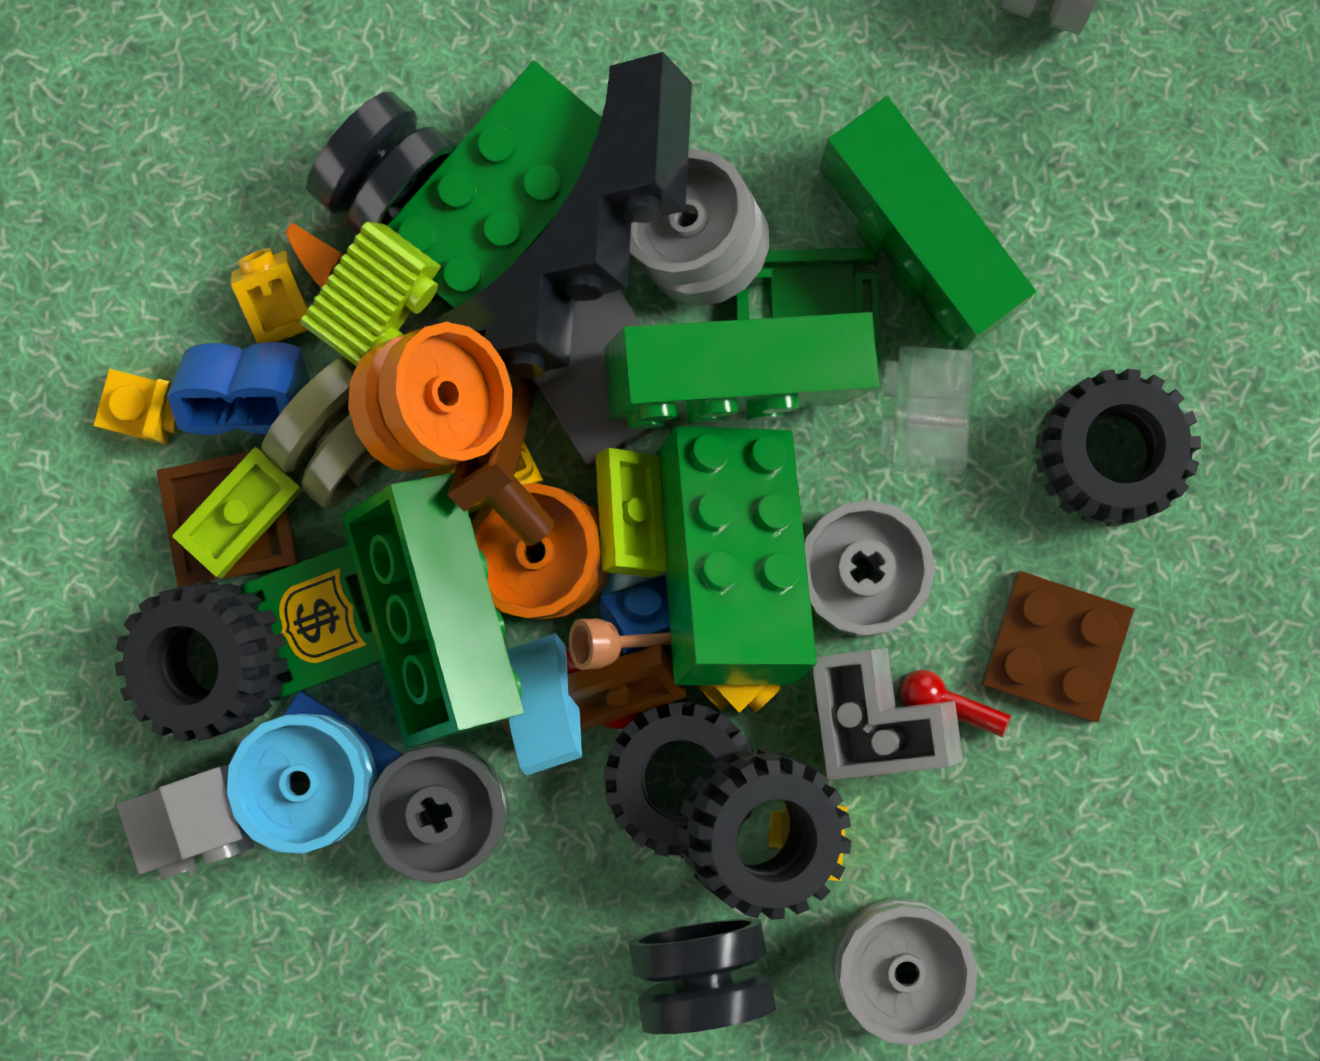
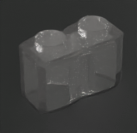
(928, 410)

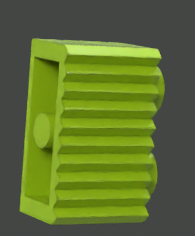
(371, 292)

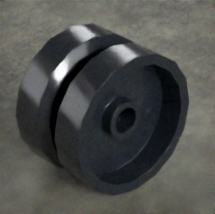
(376, 162)
(702, 976)

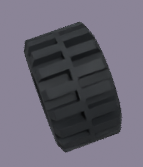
(1158, 420)
(159, 671)
(633, 750)
(804, 860)

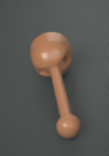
(598, 644)

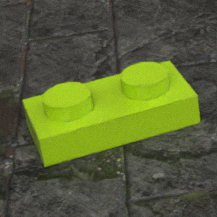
(237, 512)
(630, 513)

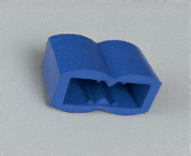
(235, 387)

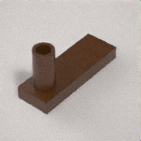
(493, 476)
(622, 688)

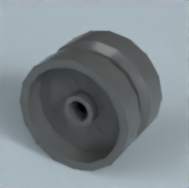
(403, 821)

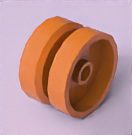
(430, 398)
(568, 574)

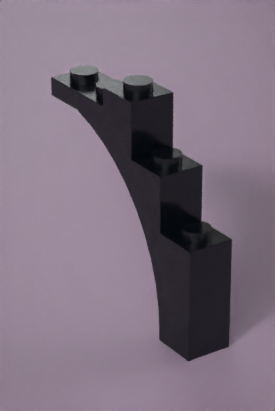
(584, 252)

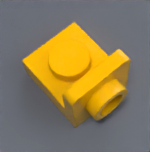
(269, 295)
(136, 407)

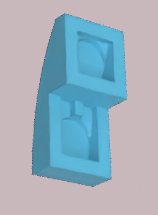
(550, 724)

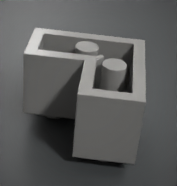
(864, 728)
(183, 822)

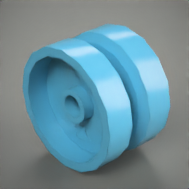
(265, 782)

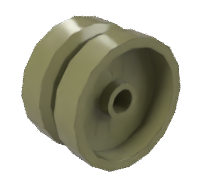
(321, 437)

